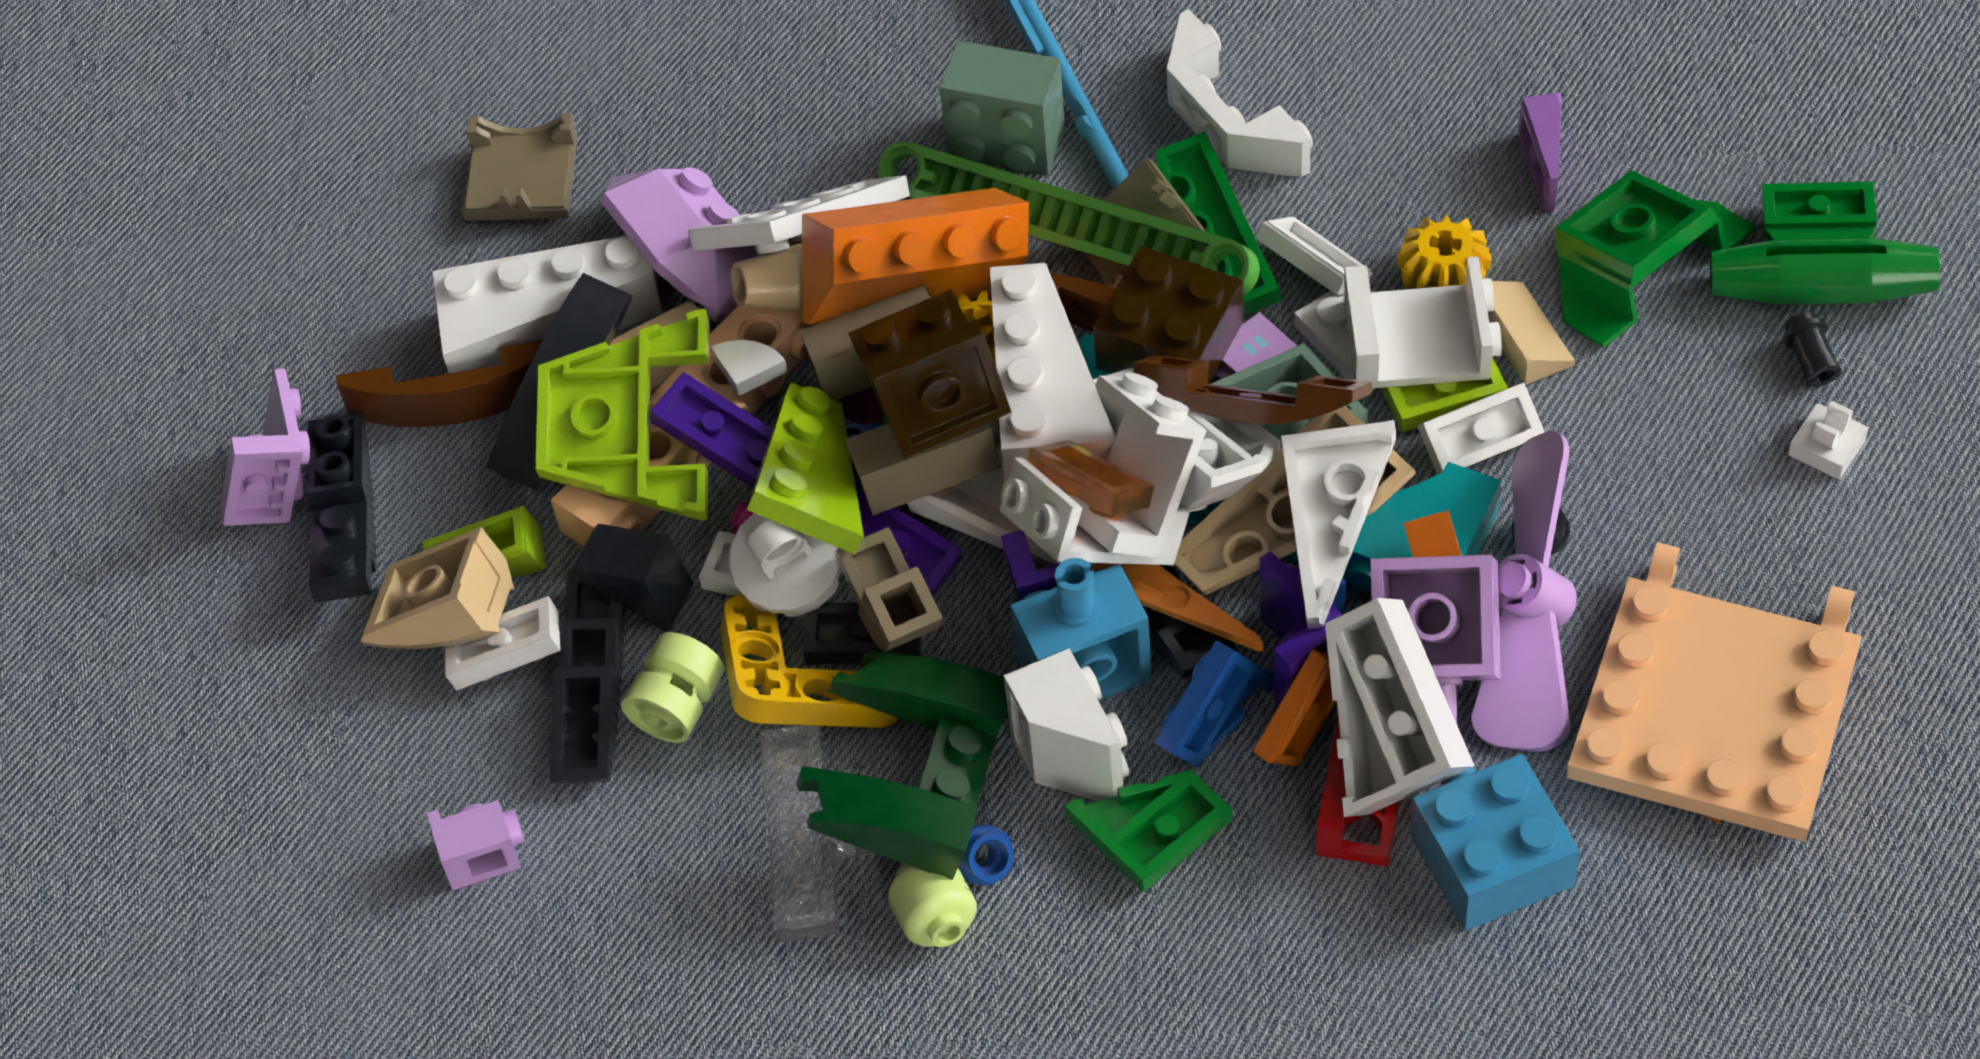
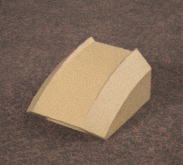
(441, 596)

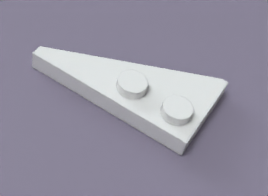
(1330, 492)

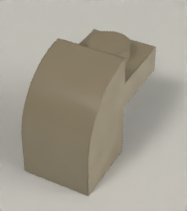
(889, 594)

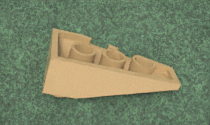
(1260, 518)

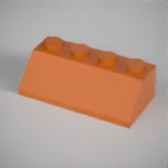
(895, 246)

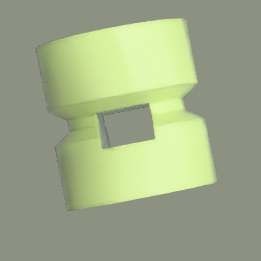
(671, 690)

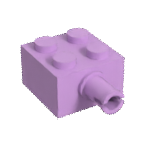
(1452, 610)

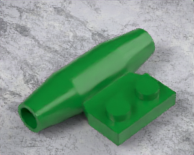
(1822, 251)

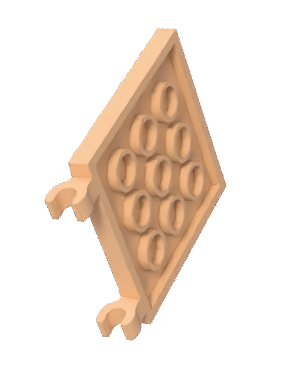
(1716, 704)

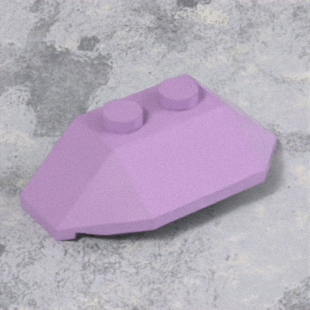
(656, 213)

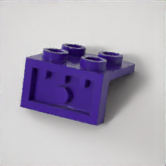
(1285, 614)

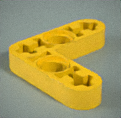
(783, 688)

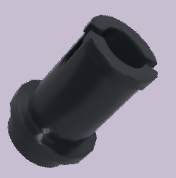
(1807, 337)

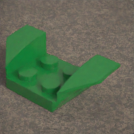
(1623, 240)

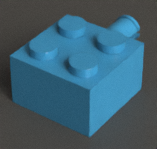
(1092, 616)
(1493, 841)

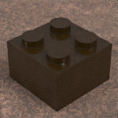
(1168, 311)

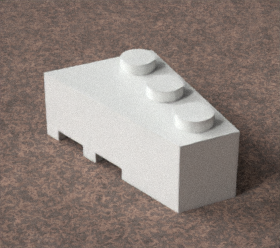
(1389, 709)

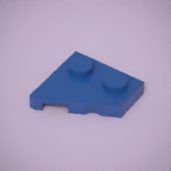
(1211, 703)

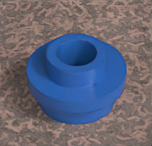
(999, 856)

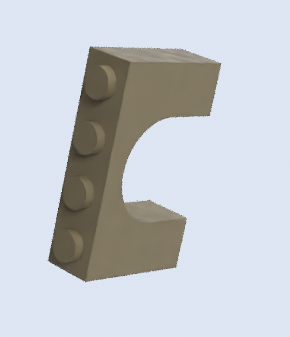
(876, 458)

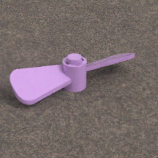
(1530, 701)

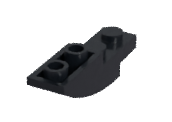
(340, 508)

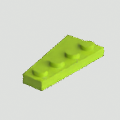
(809, 472)

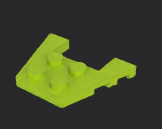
(598, 418)

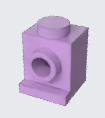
(477, 842)

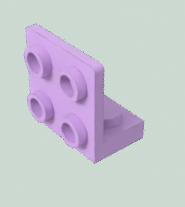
(265, 469)

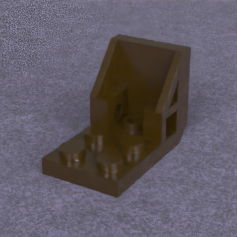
(930, 372)

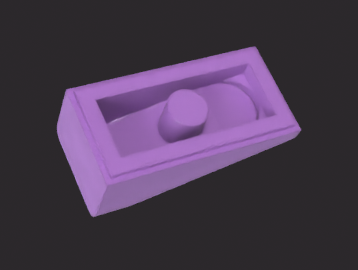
(1540, 139)

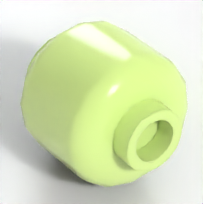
(931, 906)

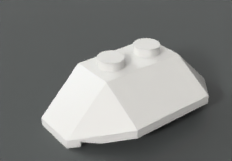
(1227, 458)

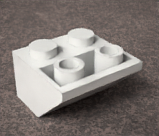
(1064, 729)

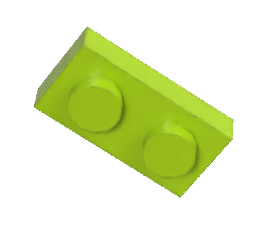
(1424, 402)

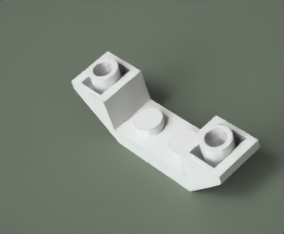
(1265, 144)

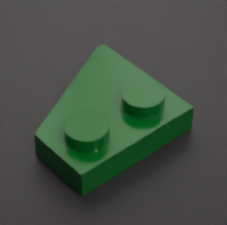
(1152, 825)

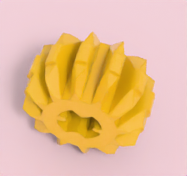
(1439, 252)

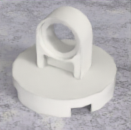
(782, 567)

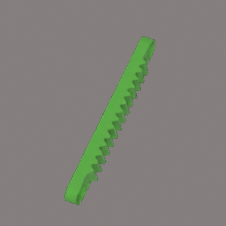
(1070, 217)

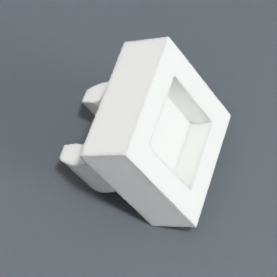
(1828, 439)

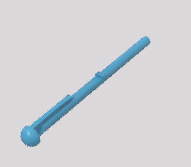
(1042, 42)

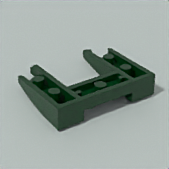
(927, 822)

